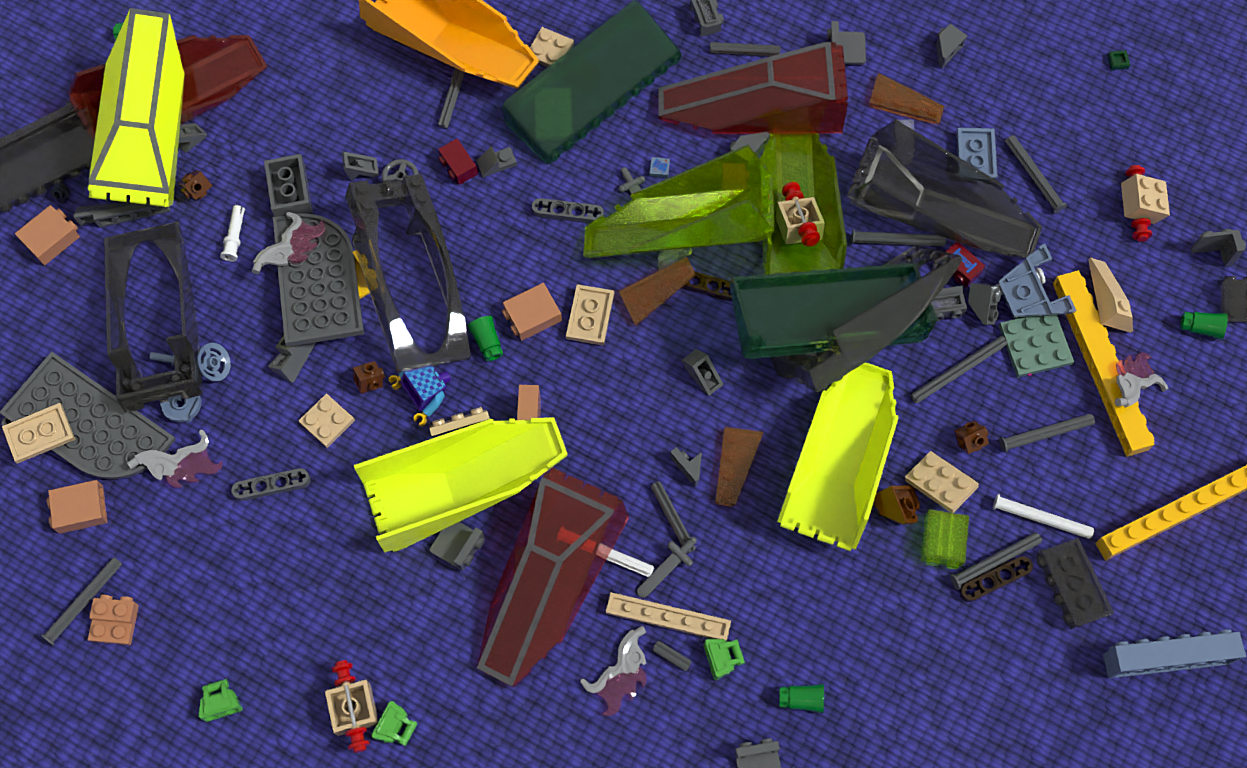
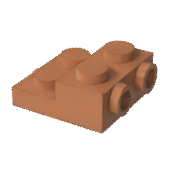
(112, 620)

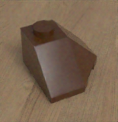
(898, 504)

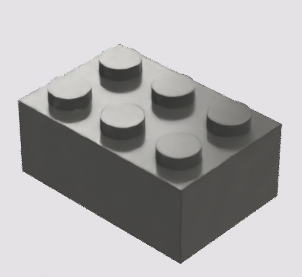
(288, 185)

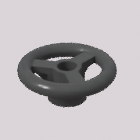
(401, 173)

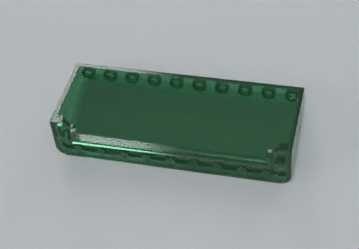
(590, 82)
(788, 310)

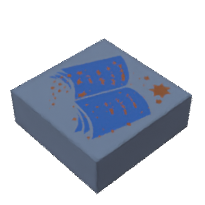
(659, 167)

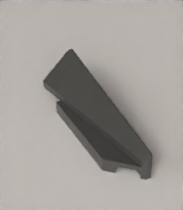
(116, 213)
(290, 359)

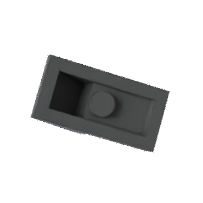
(190, 136)
(494, 162)
(359, 165)
(689, 469)

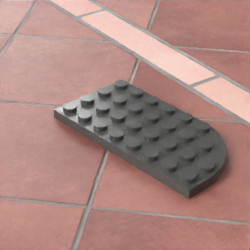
(321, 292)
(101, 429)

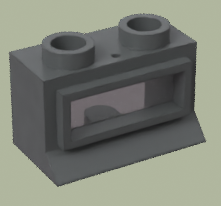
(707, 16)
(949, 303)

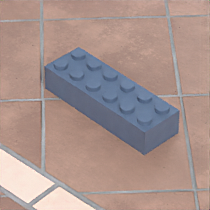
(1174, 654)

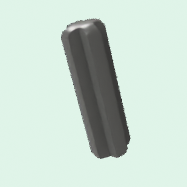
(672, 656)

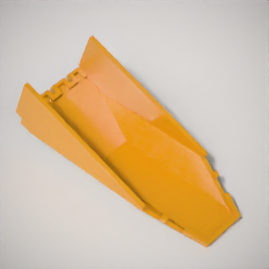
(457, 33)

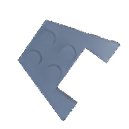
(1025, 292)

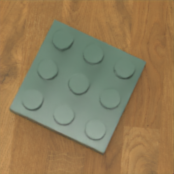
(1036, 344)

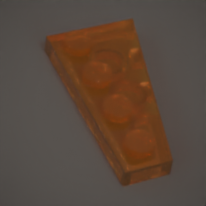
(901, 100)
(655, 289)
(736, 459)

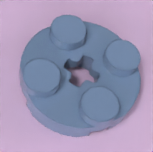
(183, 413)

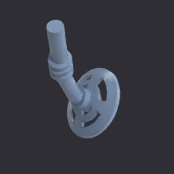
(207, 363)

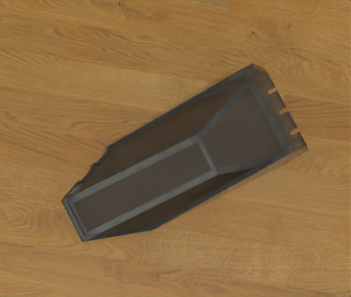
(939, 193)

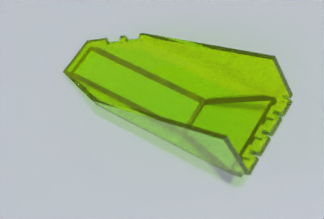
(807, 162)
(701, 207)

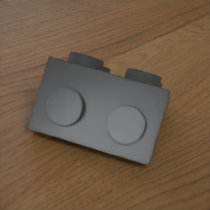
(852, 43)
(1227, 241)
(458, 545)
(758, 756)

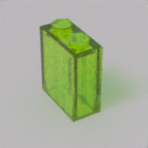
(944, 539)

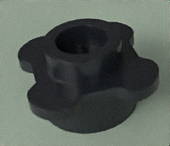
(60, 192)

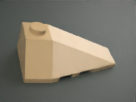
(1111, 300)

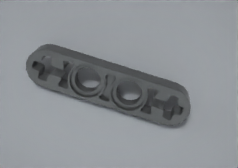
(568, 208)
(271, 487)

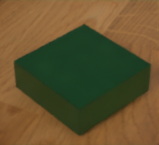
(1118, 60)

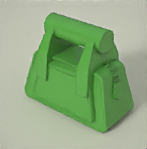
(719, 657)
(218, 704)
(391, 723)

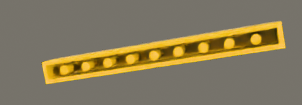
(1101, 361)
(1173, 514)

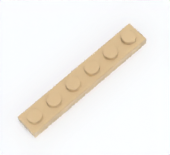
(668, 617)

